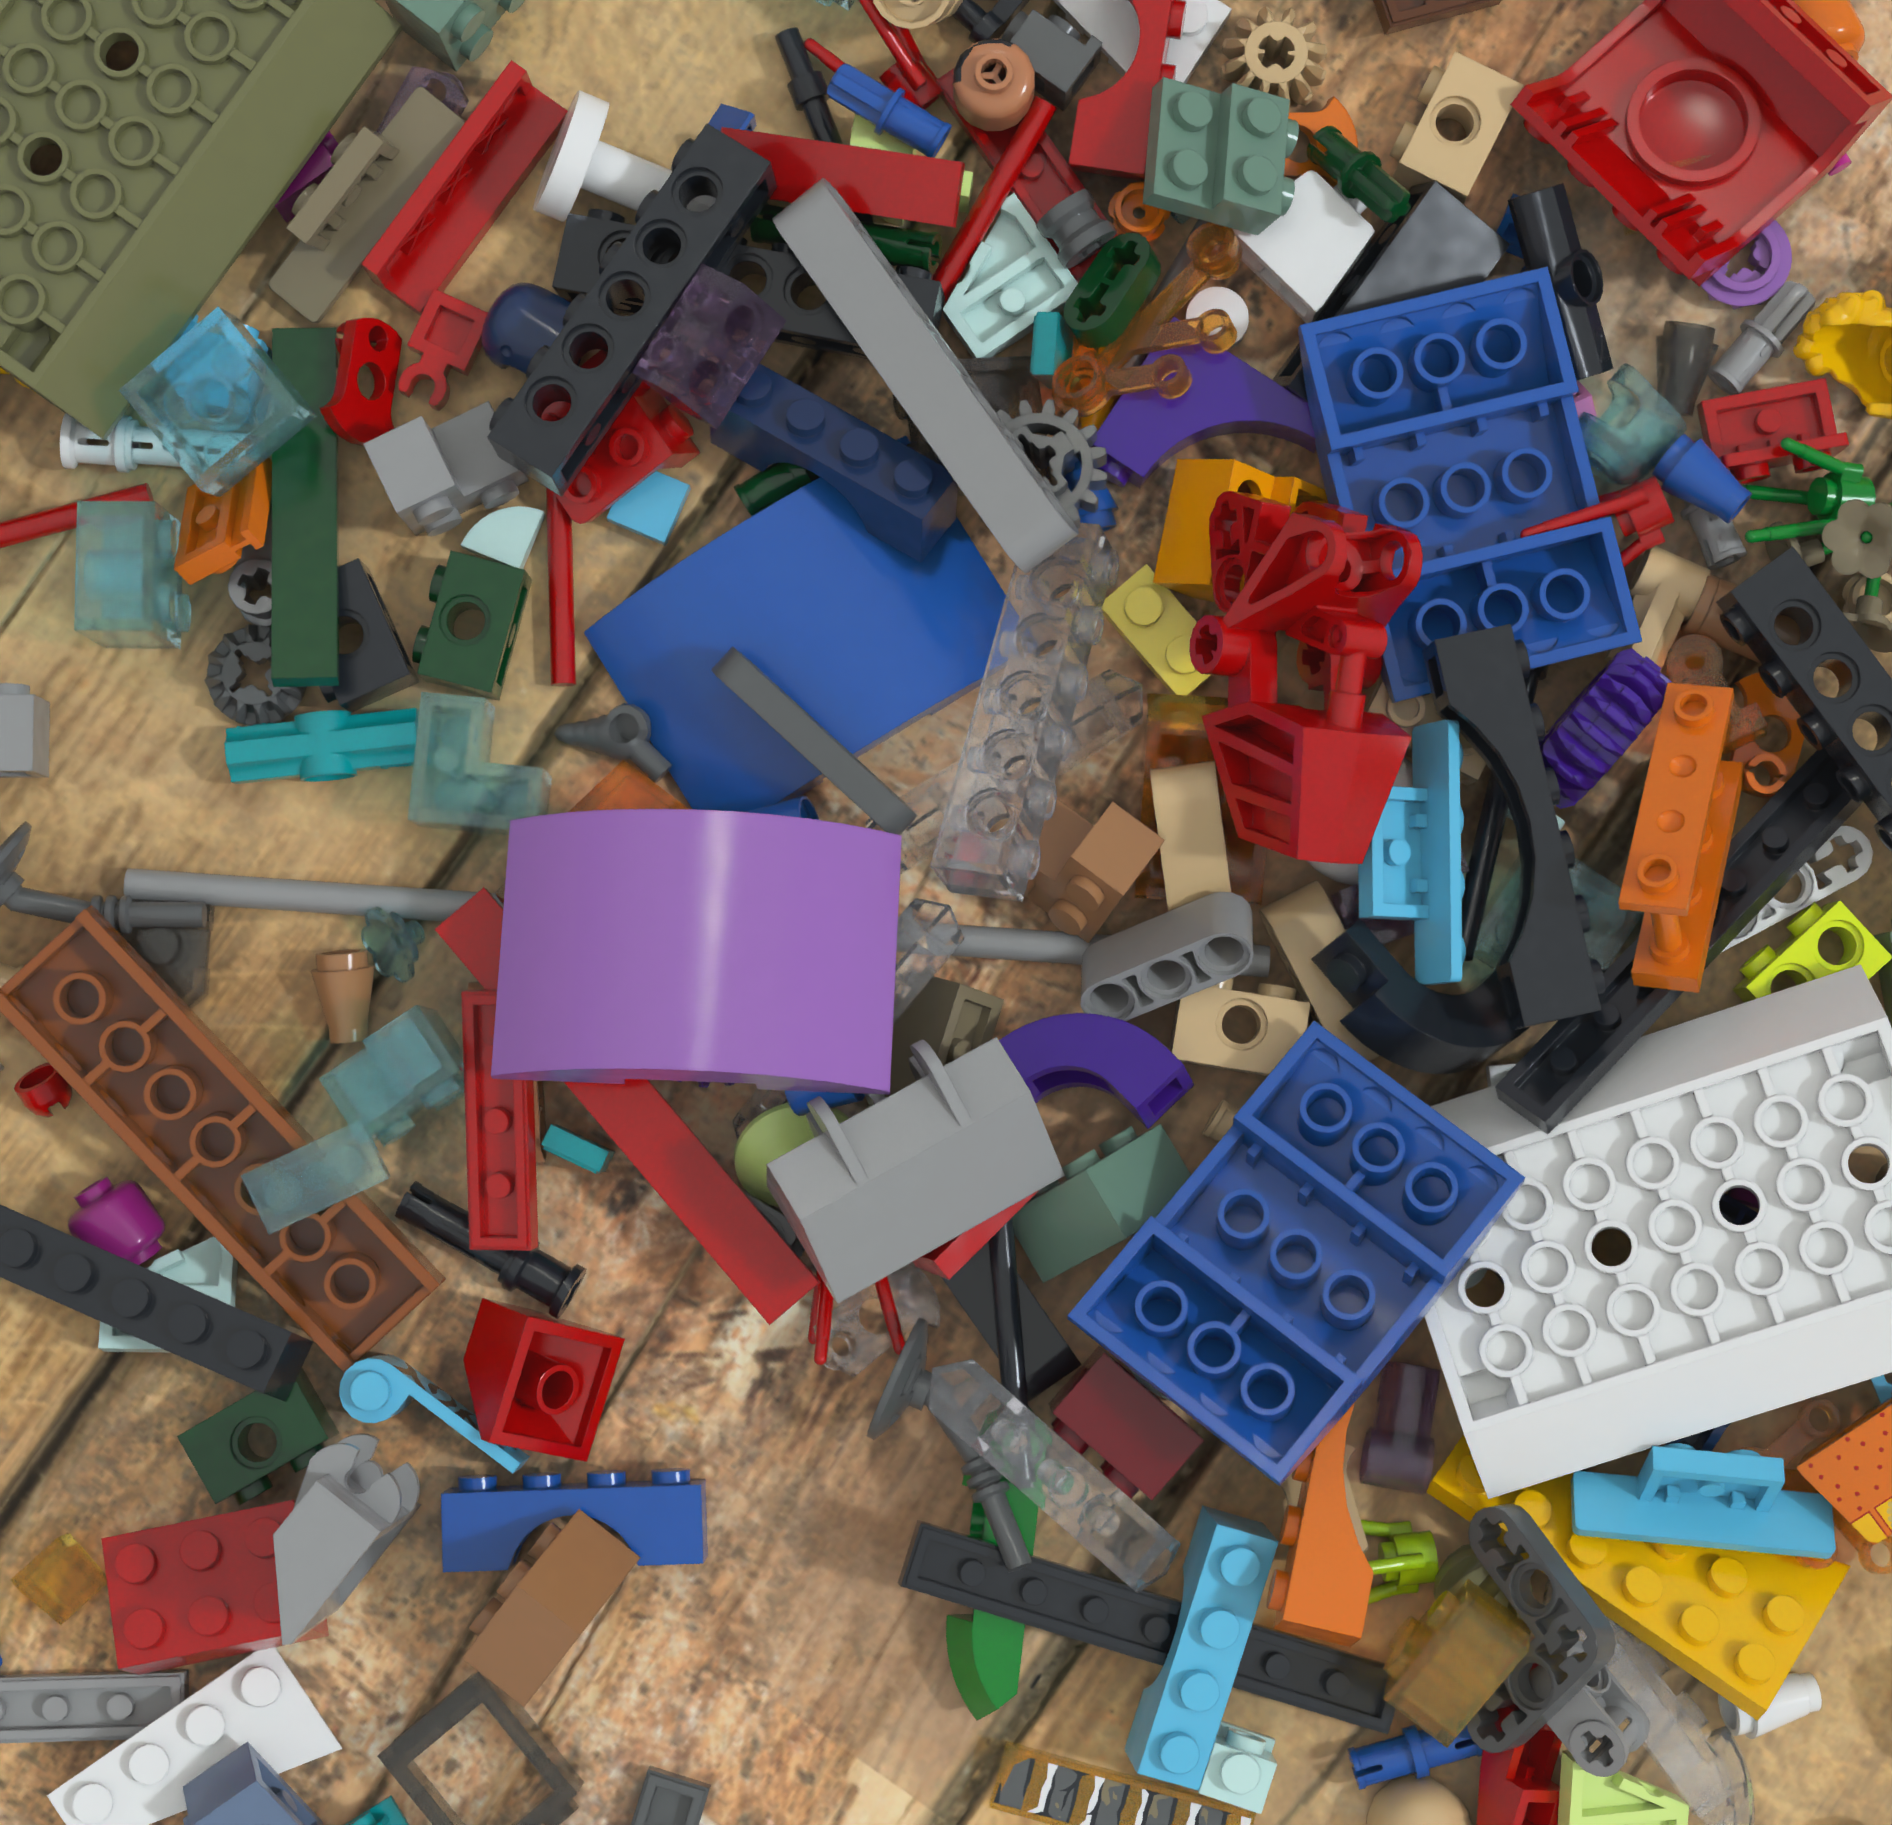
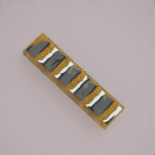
(1081, 1793)

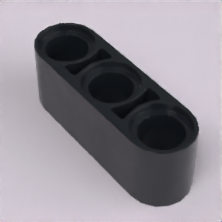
(1045, 1350)

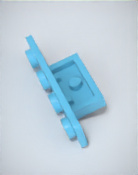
(1416, 856)
(1704, 1502)

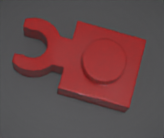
(447, 340)

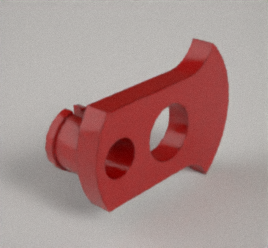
(348, 411)

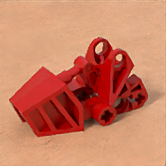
(1290, 772)

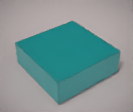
(1050, 345)
(577, 1149)

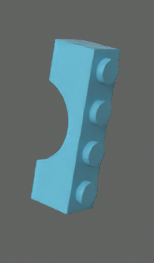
(1218, 1606)

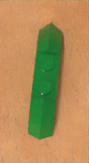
(984, 1646)

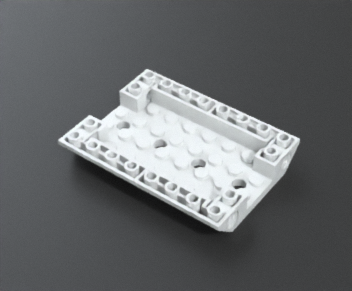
(1703, 1311)

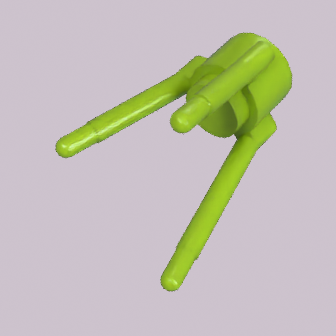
(1404, 1560)

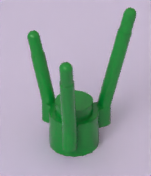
(1823, 497)

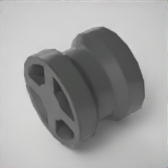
(1076, 228)

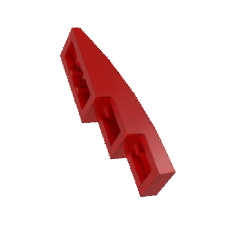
(866, 178)
(1518, 1782)

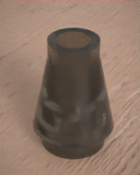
(1683, 363)

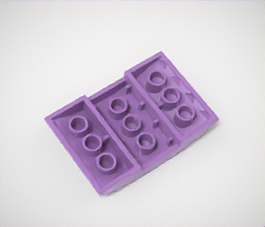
(698, 950)

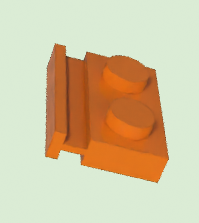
(219, 527)

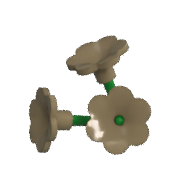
(1861, 543)

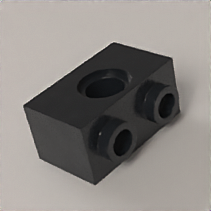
(381, 661)

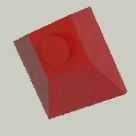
(538, 1379)

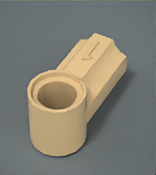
(1663, 596)

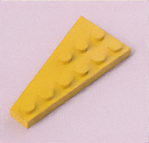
(1711, 1611)

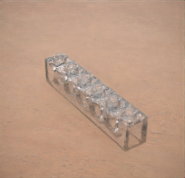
(1015, 677)

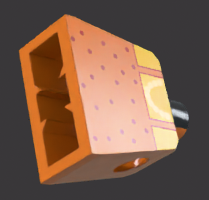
(1856, 1472)

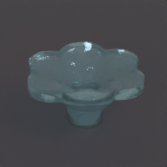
(392, 943)

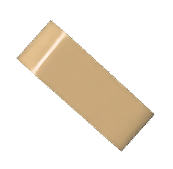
(1193, 832)
(1299, 930)

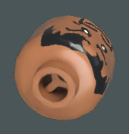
(996, 104)

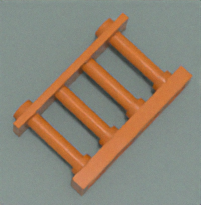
(1682, 837)

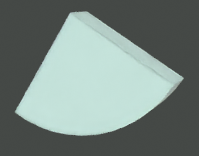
(505, 535)

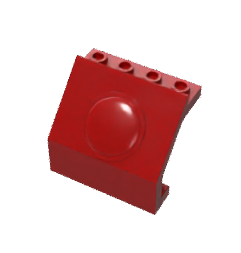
(1697, 82)

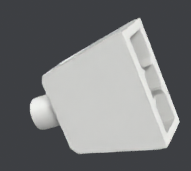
(1310, 246)

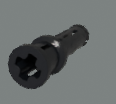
(528, 1271)

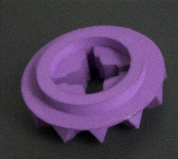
(1771, 262)

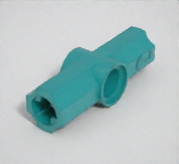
(321, 746)

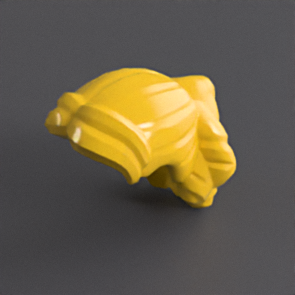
(1854, 344)

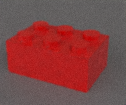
(196, 1590)

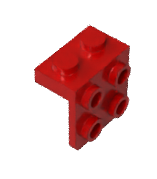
(639, 442)

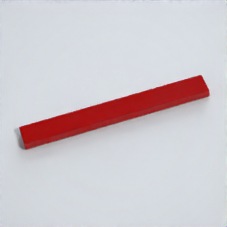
(661, 1148)

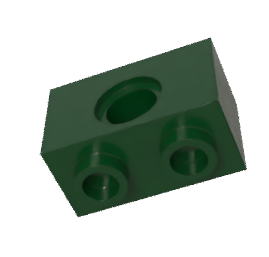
(483, 661)
(222, 1449)

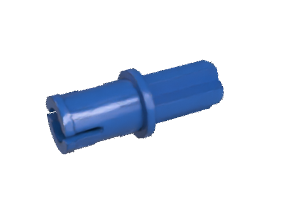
(888, 110)

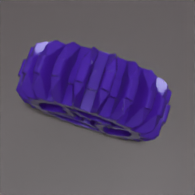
(1602, 723)

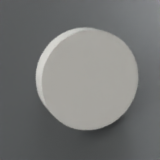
(597, 167)

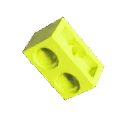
(1800, 954)

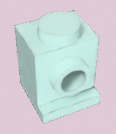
(1240, 1767)

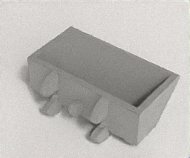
(913, 1166)
(338, 1530)

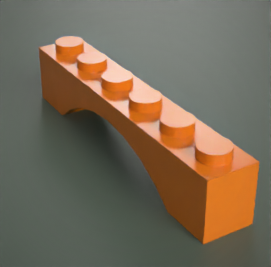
(1325, 1571)

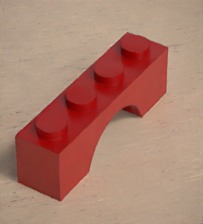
(1114, 124)

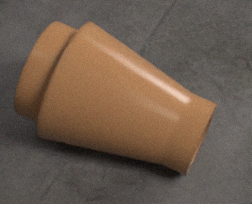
(345, 992)

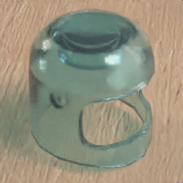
(1630, 433)

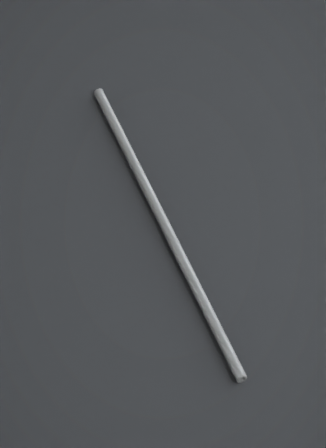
(440, 904)

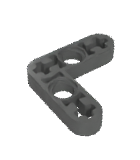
(1552, 1625)

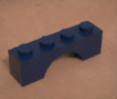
(890, 485)

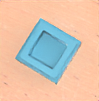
(651, 507)

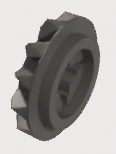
(225, 672)

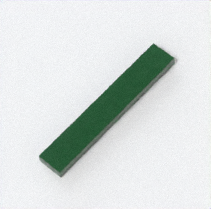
(306, 520)

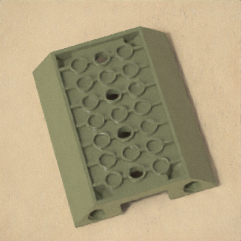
(156, 171)

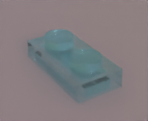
(315, 1176)

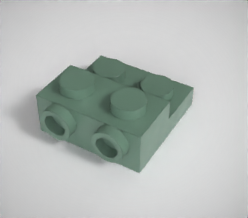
(1219, 154)

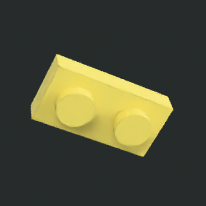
(1156, 630)

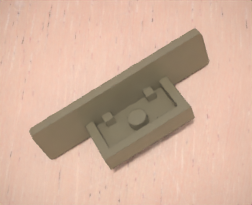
(359, 201)

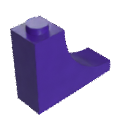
(1222, 400)

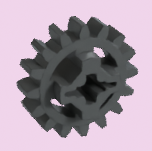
(1061, 453)

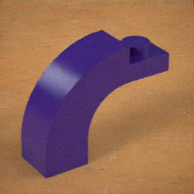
(1102, 1056)

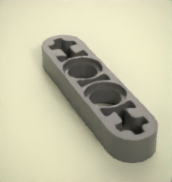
(813, 742)

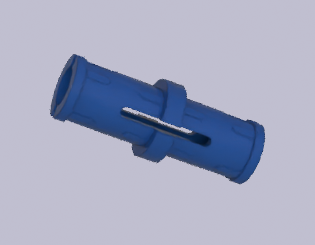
(1407, 1754)

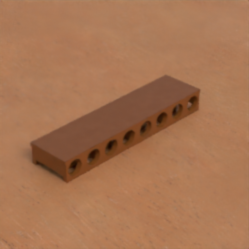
(203, 1124)

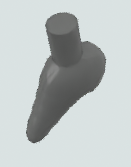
(621, 736)

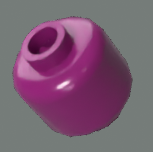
(118, 1220)

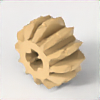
(1275, 40)

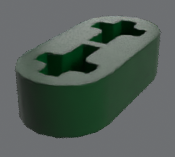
(1112, 290)

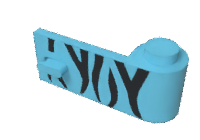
(387, 1385)

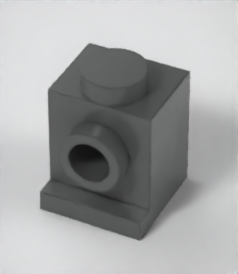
(1055, 53)

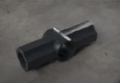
(1551, 240)

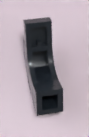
(1405, 1018)

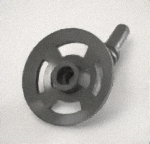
(61, 908)
(911, 1386)

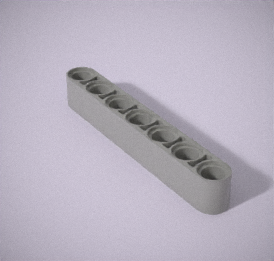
(925, 376)

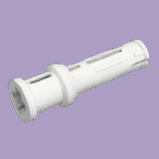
(123, 448)

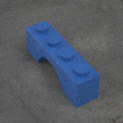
(656, 1518)

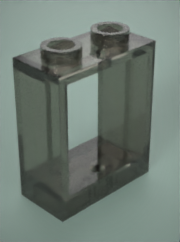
(519, 1725)

